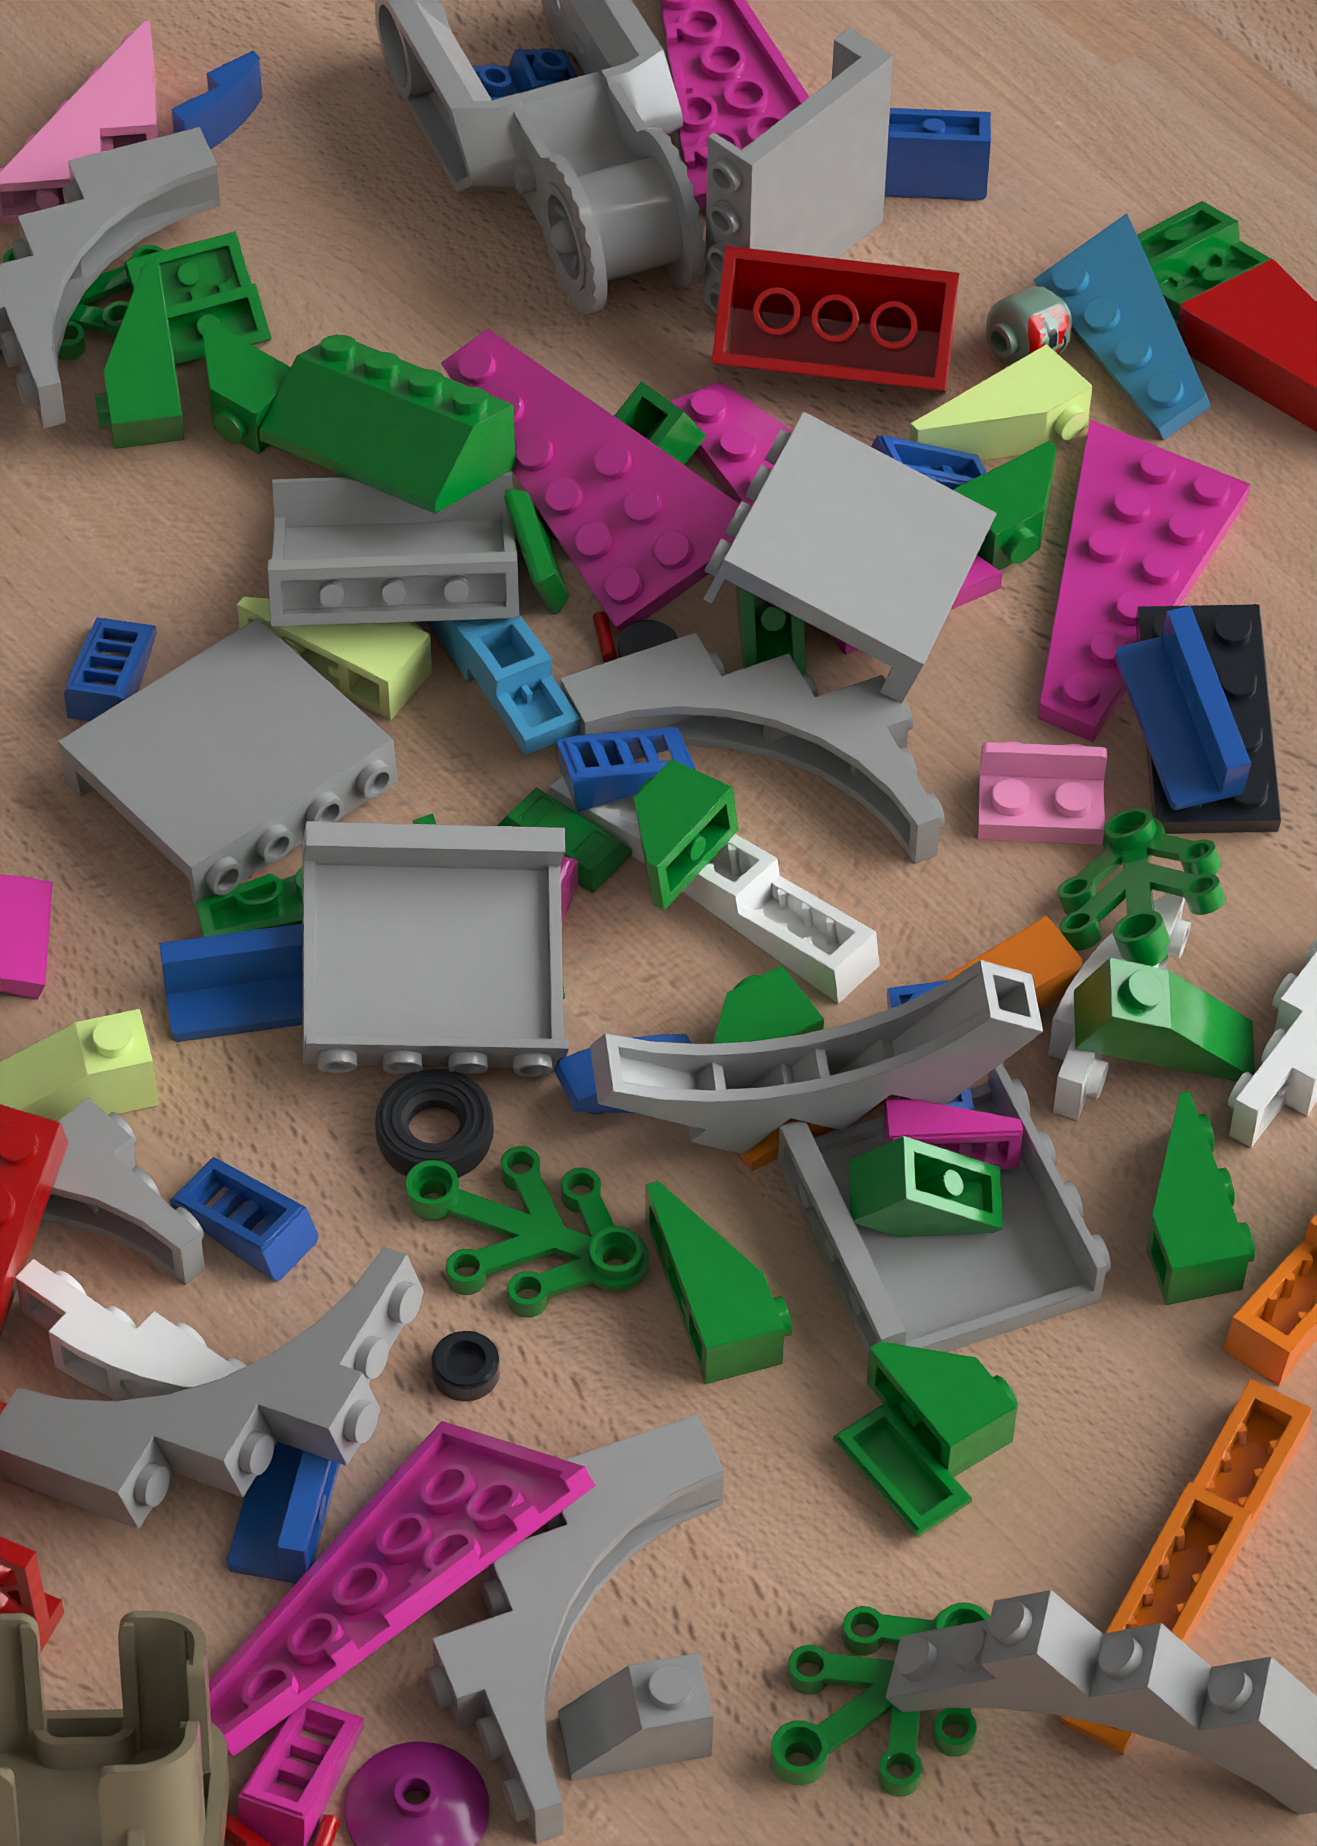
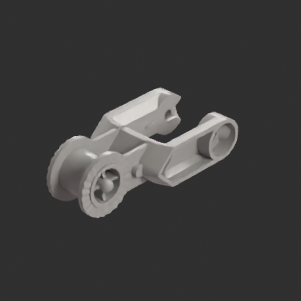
(579, 151)

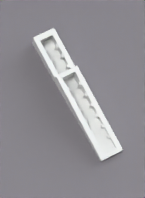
(770, 911)

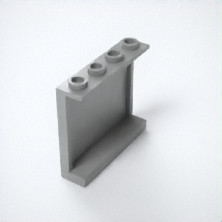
(813, 175)
(853, 546)
(376, 559)
(232, 758)
(432, 947)
(959, 1286)

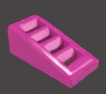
(956, 1130)
(285, 1814)

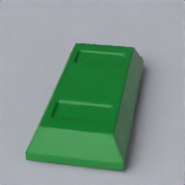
(537, 549)
(594, 848)
(902, 1469)

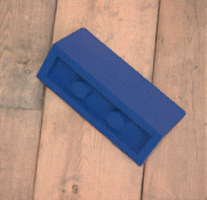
(938, 153)
(1184, 714)
(233, 982)
(283, 1516)

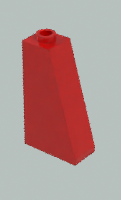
(1258, 336)

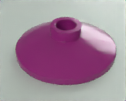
(450, 1816)

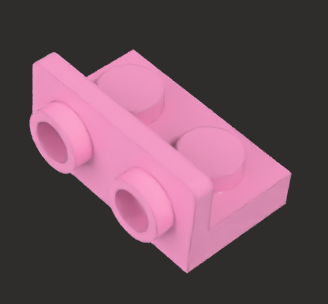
(1041, 793)

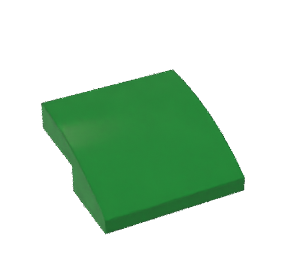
(1196, 253)
(204, 285)

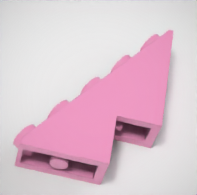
(106, 113)

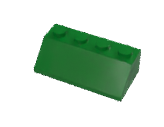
(391, 424)

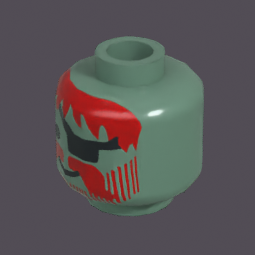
(1028, 323)

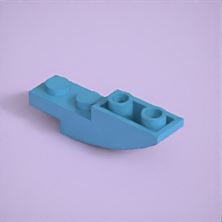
(514, 677)

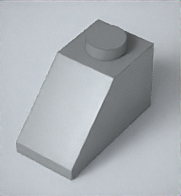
(639, 1719)

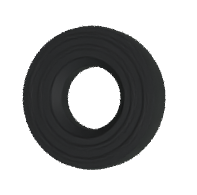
(427, 1090)

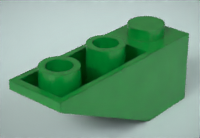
(1193, 1227)

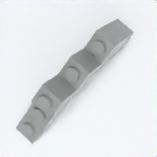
(64, 248)
(772, 711)
(828, 1076)
(111, 1196)
(222, 1432)
(537, 1592)
(1138, 1679)

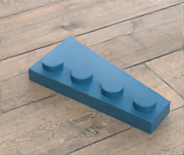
(1129, 325)

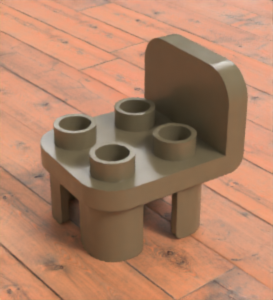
(113, 1774)

